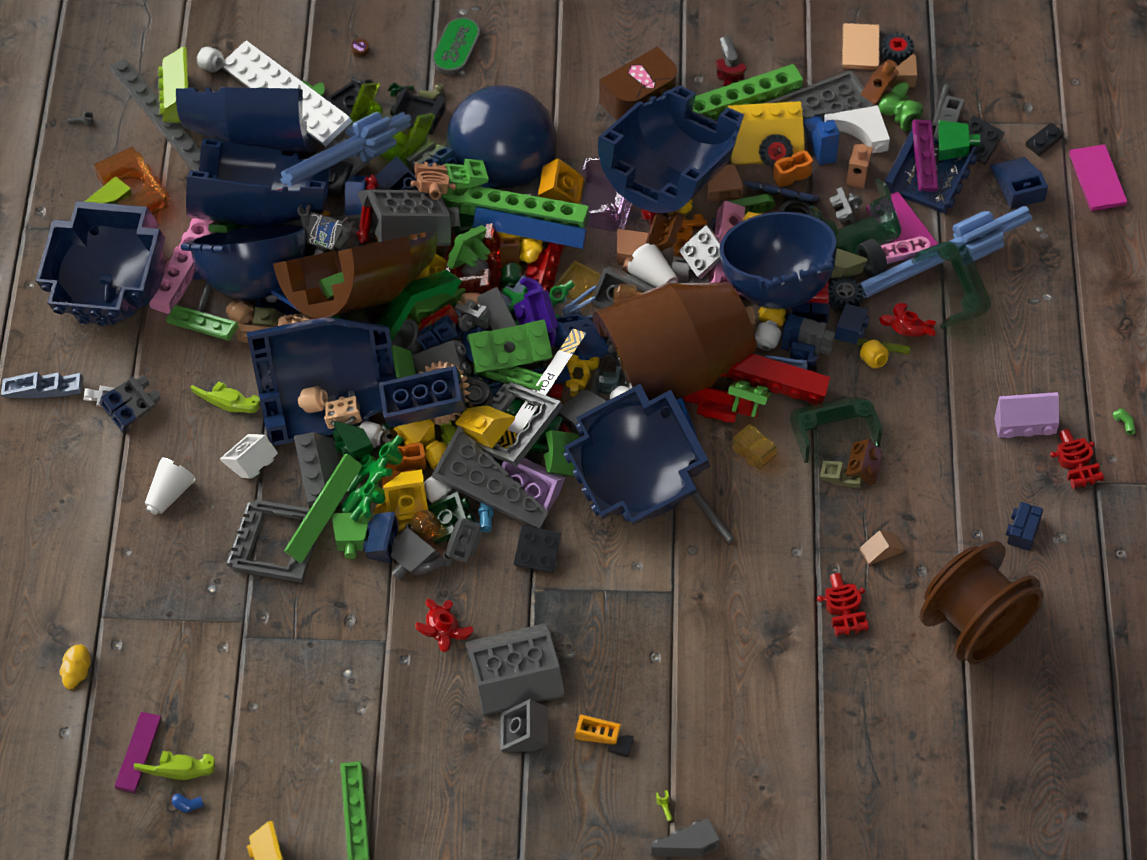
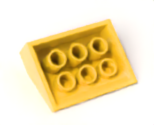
(764, 121)

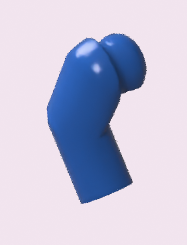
(186, 805)

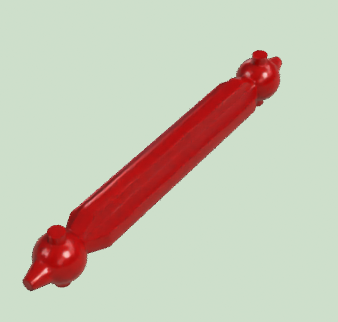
(366, 214)

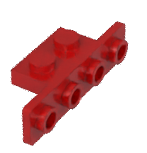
(546, 266)
(719, 404)

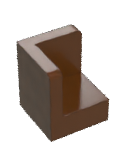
(509, 251)

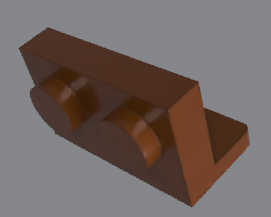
(664, 230)
(865, 461)

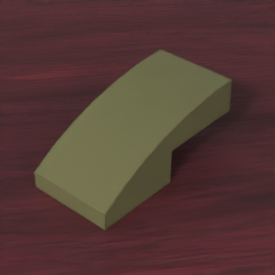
(835, 473)

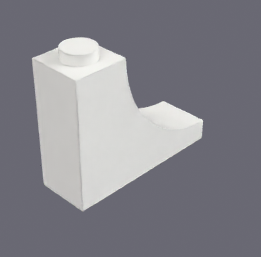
(863, 124)

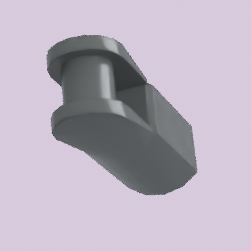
(729, 51)

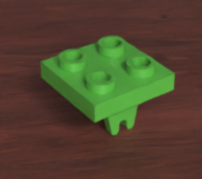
(468, 248)
(742, 390)

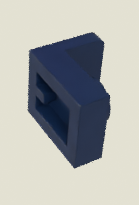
(804, 352)

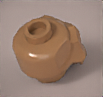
(240, 312)

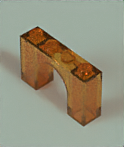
(131, 165)

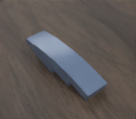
(38, 386)

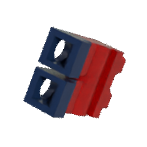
(819, 306)
(438, 327)

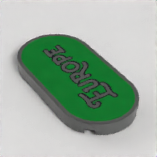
(456, 45)

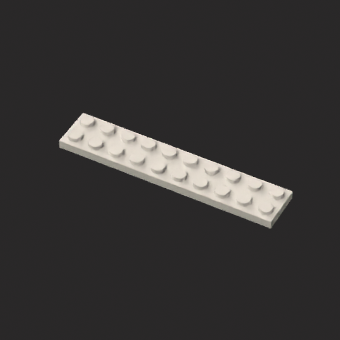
(259, 71)

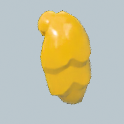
(530, 249)
(75, 666)

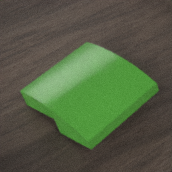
(468, 175)
(554, 459)

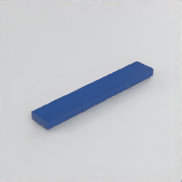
(531, 227)

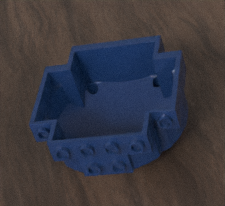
(100, 241)
(636, 456)

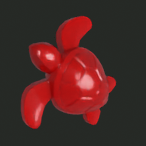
(907, 322)
(442, 625)

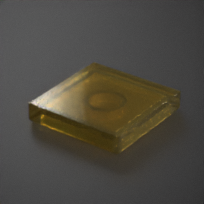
(582, 277)

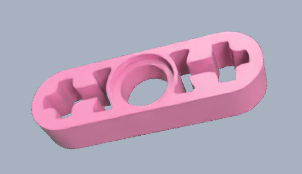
(908, 244)

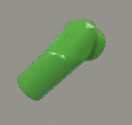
(1128, 420)

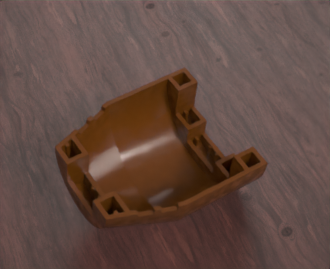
(370, 273)
(678, 336)

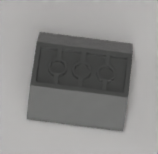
(407, 213)
(515, 668)

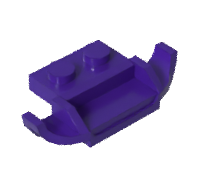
(536, 307)

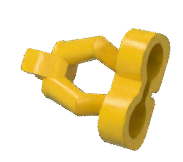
(587, 365)

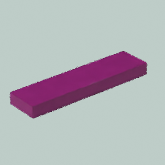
(925, 155)
(138, 751)

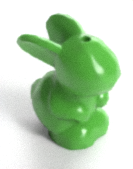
(897, 104)

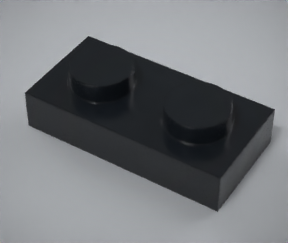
(1044, 139)

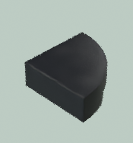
(622, 745)

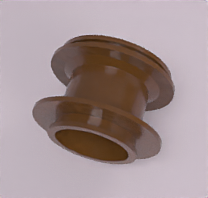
(981, 602)

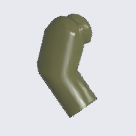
(433, 95)

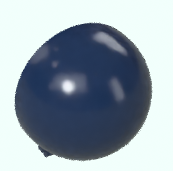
(506, 132)
(243, 258)
(779, 258)

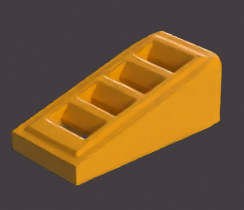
(590, 722)

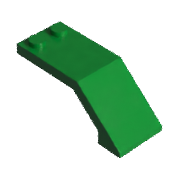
(418, 290)

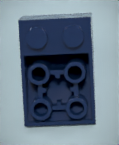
(395, 177)
(1020, 182)
(590, 346)

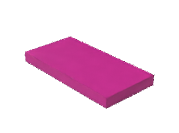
(1097, 177)
(910, 224)

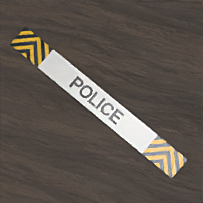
(548, 379)

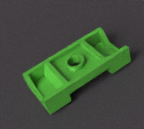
(530, 345)

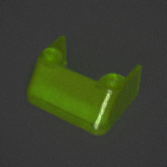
(405, 144)

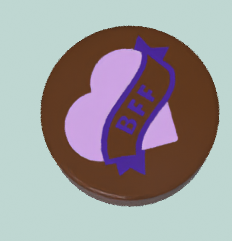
(359, 47)

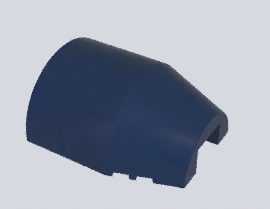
(247, 116)
(666, 150)
(240, 186)
(319, 353)

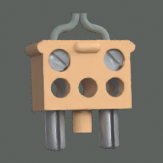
(342, 410)

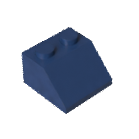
(381, 534)

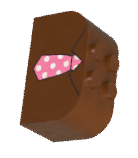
(637, 82)

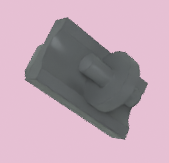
(841, 200)
(472, 315)

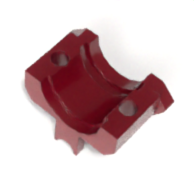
(730, 74)

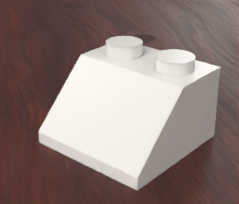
(250, 455)

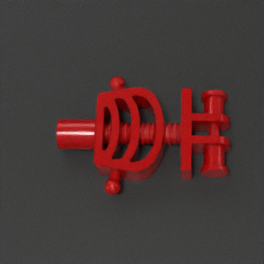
(1072, 456)
(840, 601)

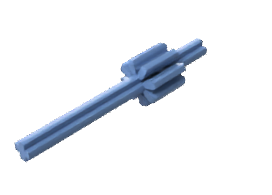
(367, 138)
(978, 233)

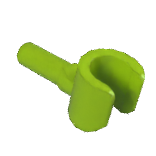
(664, 803)

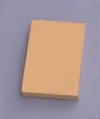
(860, 46)

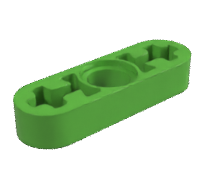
(758, 203)

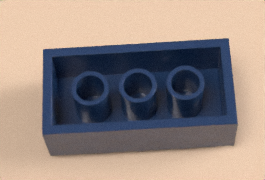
(422, 396)

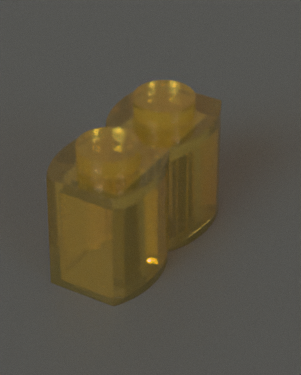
(754, 446)

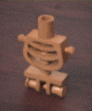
(432, 179)

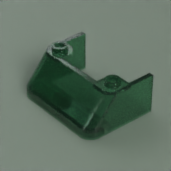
(881, 225)
(976, 297)
(812, 416)

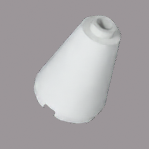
(651, 266)
(167, 486)

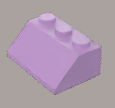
(1027, 415)
(536, 481)

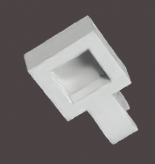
(94, 395)

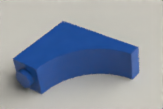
(823, 139)
(352, 202)

